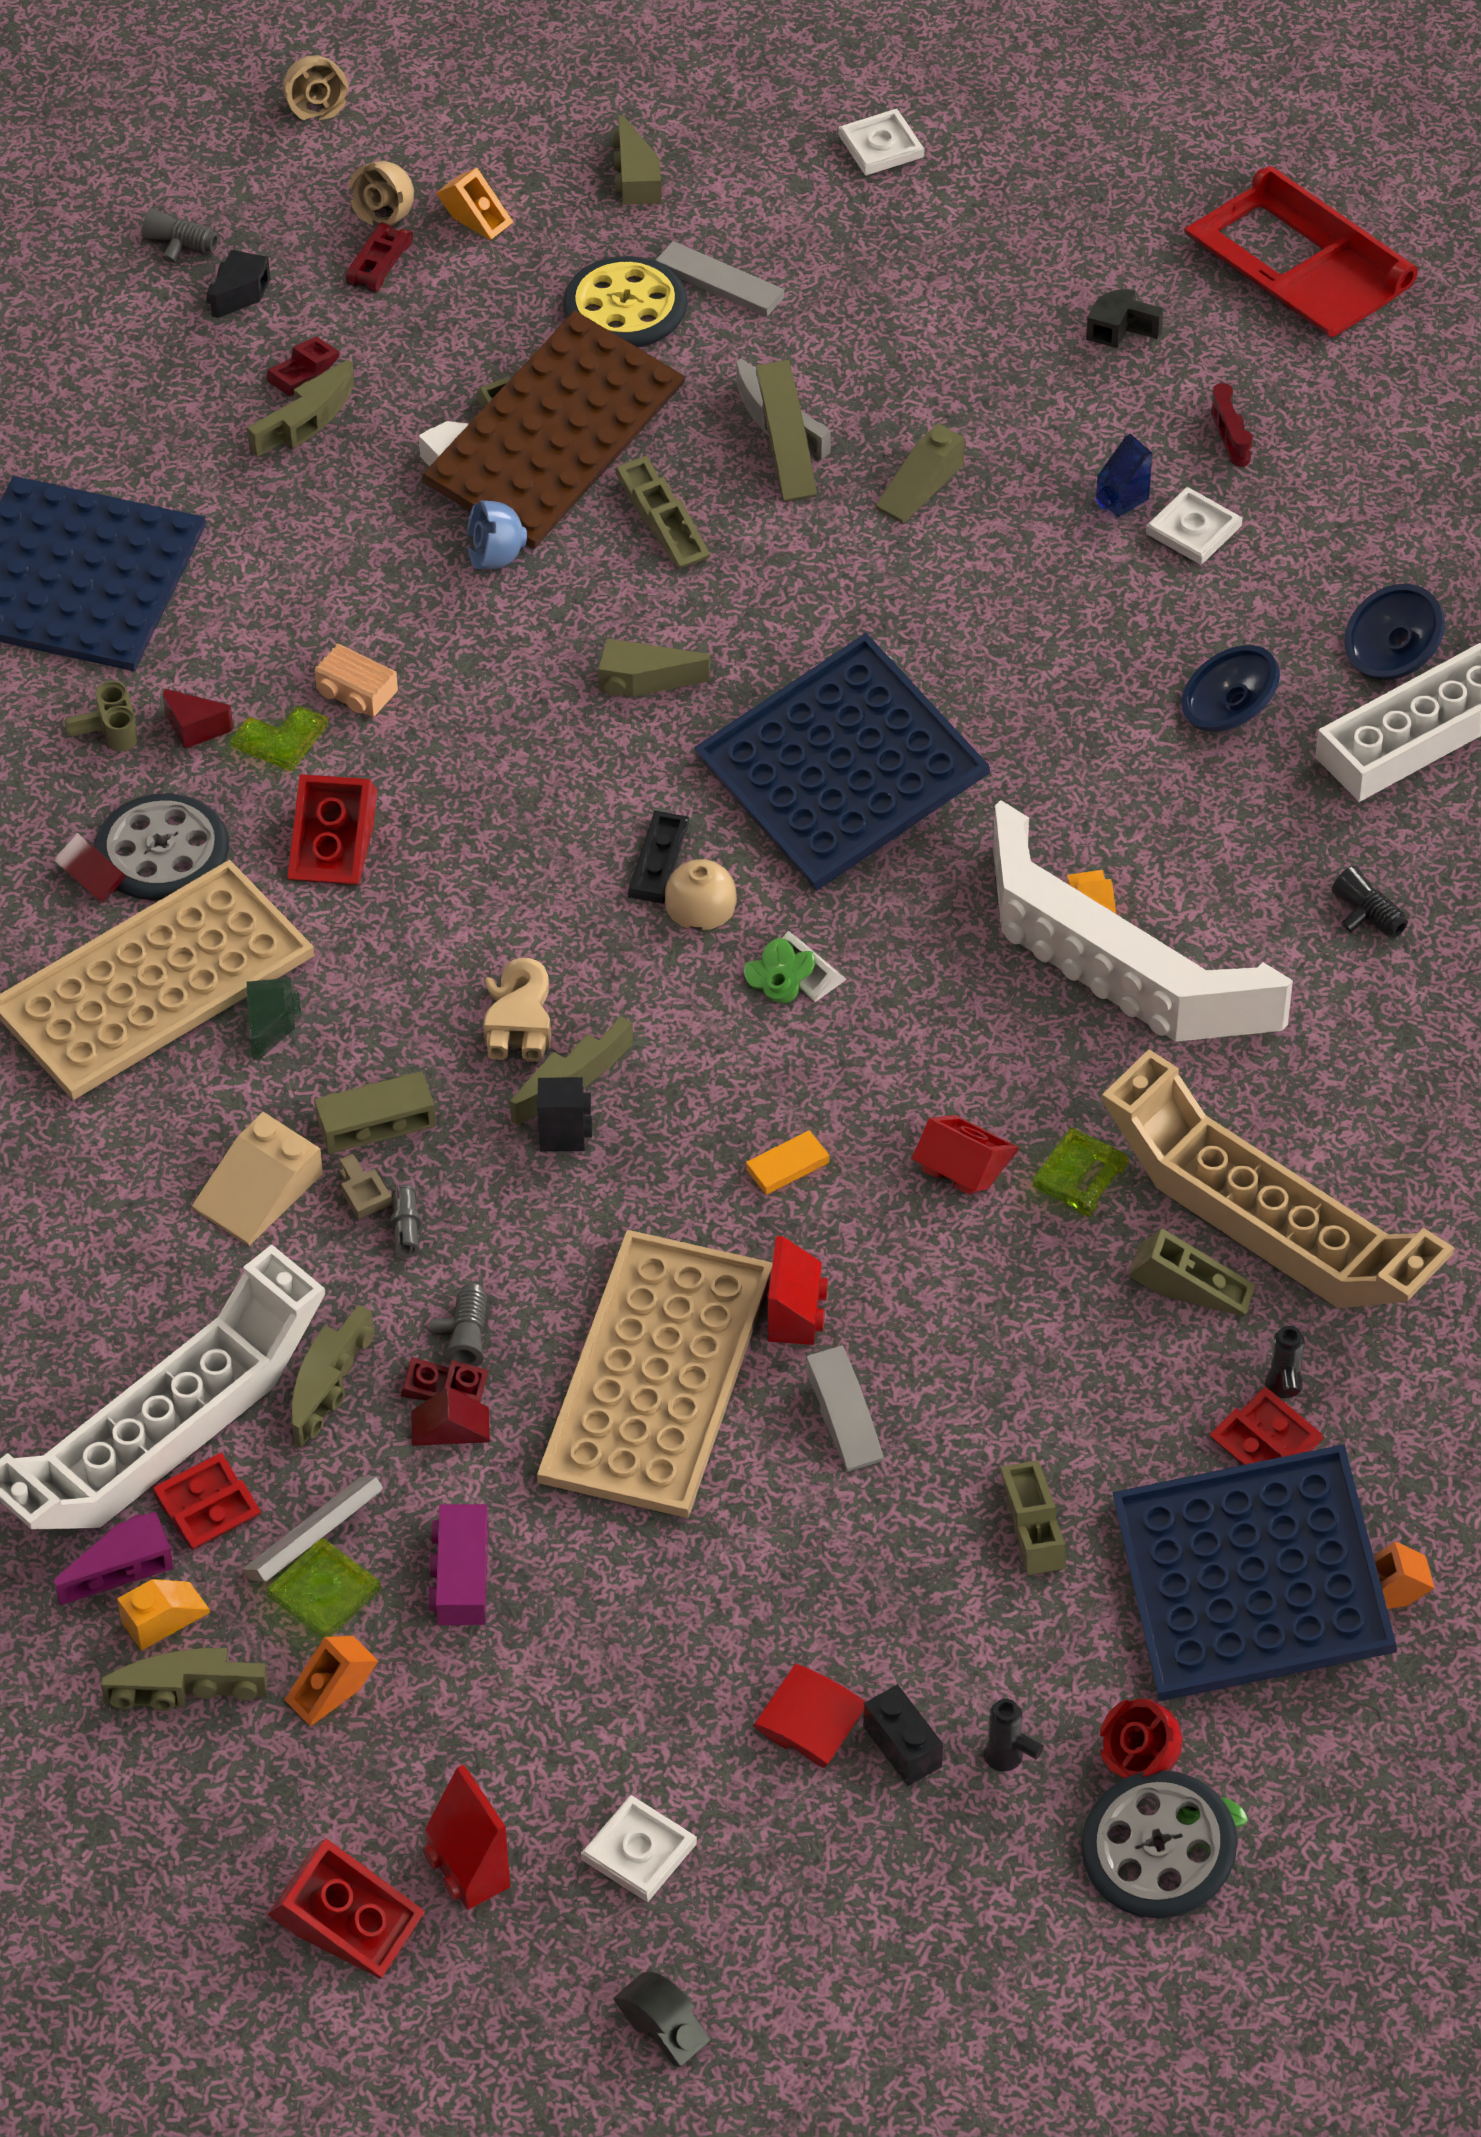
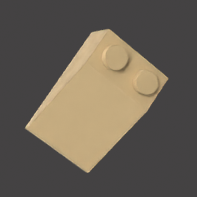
(259, 1179)

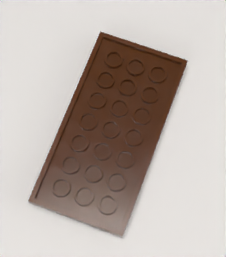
(555, 426)

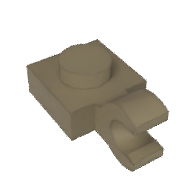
(363, 1190)

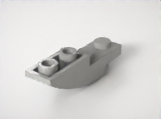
(817, 433)

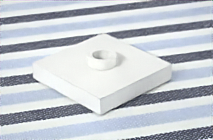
(881, 142)
(1194, 525)
(639, 1848)

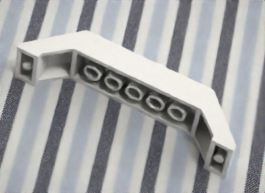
(1122, 959)
(170, 1407)

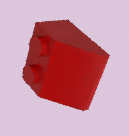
(962, 1153)
(795, 1295)

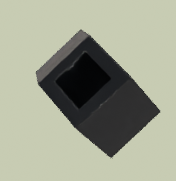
(238, 283)

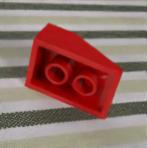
(331, 829)
(468, 1842)
(346, 1909)

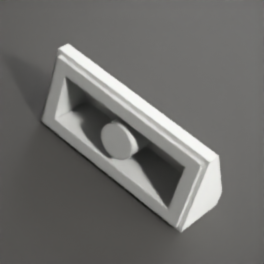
(823, 977)

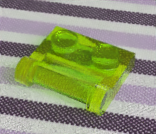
(1071, 1163)

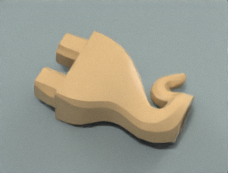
(518, 1014)

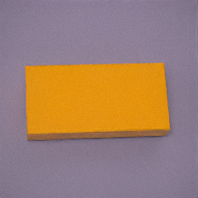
(787, 1162)

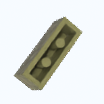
(375, 1112)

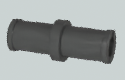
(405, 1221)

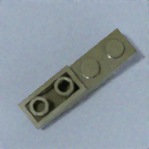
(313, 409)
(320, 1376)
(168, 1677)

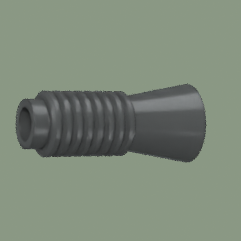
(179, 233)
(465, 1325)

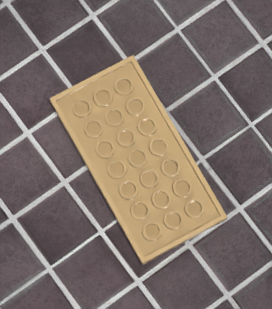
(151, 979)
(656, 1374)

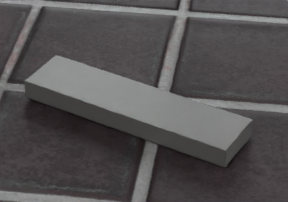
(721, 279)
(312, 1529)

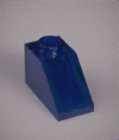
(1125, 477)

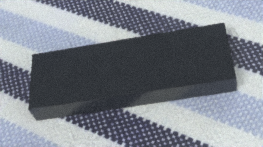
(658, 856)

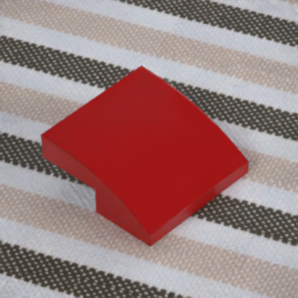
(1265, 1430)
(206, 1501)
(810, 1714)

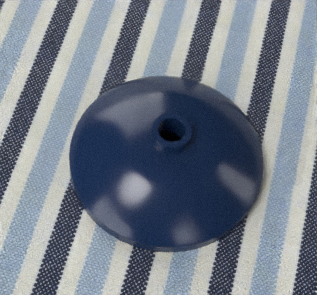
(1386, 621)
(1230, 688)

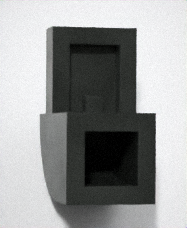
(1120, 312)
(662, 2009)

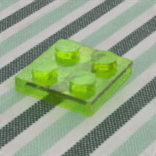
(324, 1588)

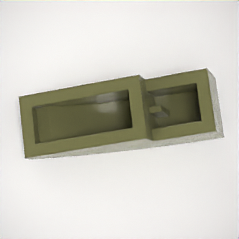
(1033, 1517)

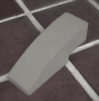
(844, 1408)

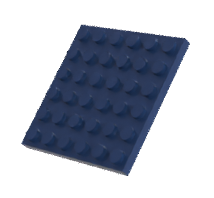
(87, 570)
(841, 761)
(1253, 1572)

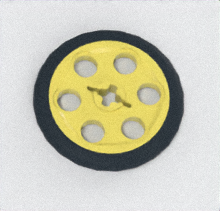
(615, 271)

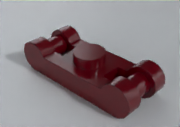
(378, 255)
(1231, 426)

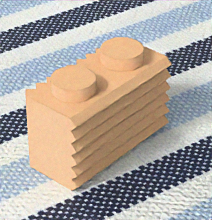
(355, 680)

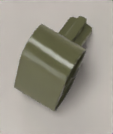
(112, 716)

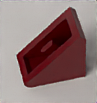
(196, 717)
(450, 1420)

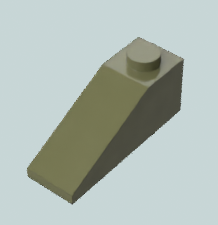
(924, 472)
(645, 669)
(1189, 1275)

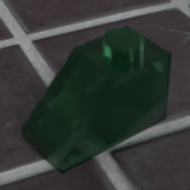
(270, 1013)

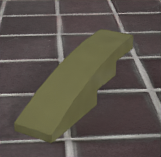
(786, 431)
(662, 512)
(586, 1060)

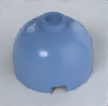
(497, 532)

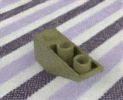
(638, 166)

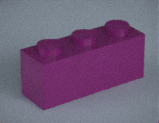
(460, 1564)

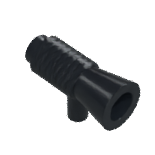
(1370, 904)
(1286, 1362)
(1006, 1742)

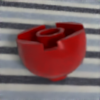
(1140, 1738)

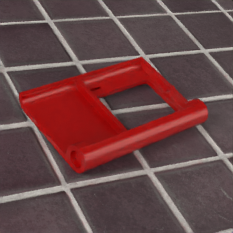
(1331, 288)

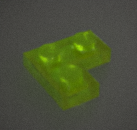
(281, 745)

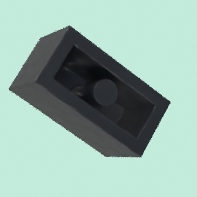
(563, 1114)
(902, 1735)

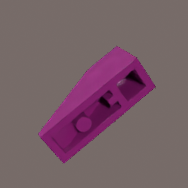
(121, 1556)

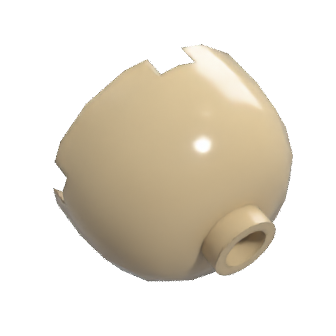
(318, 82)
(380, 186)
(700, 895)

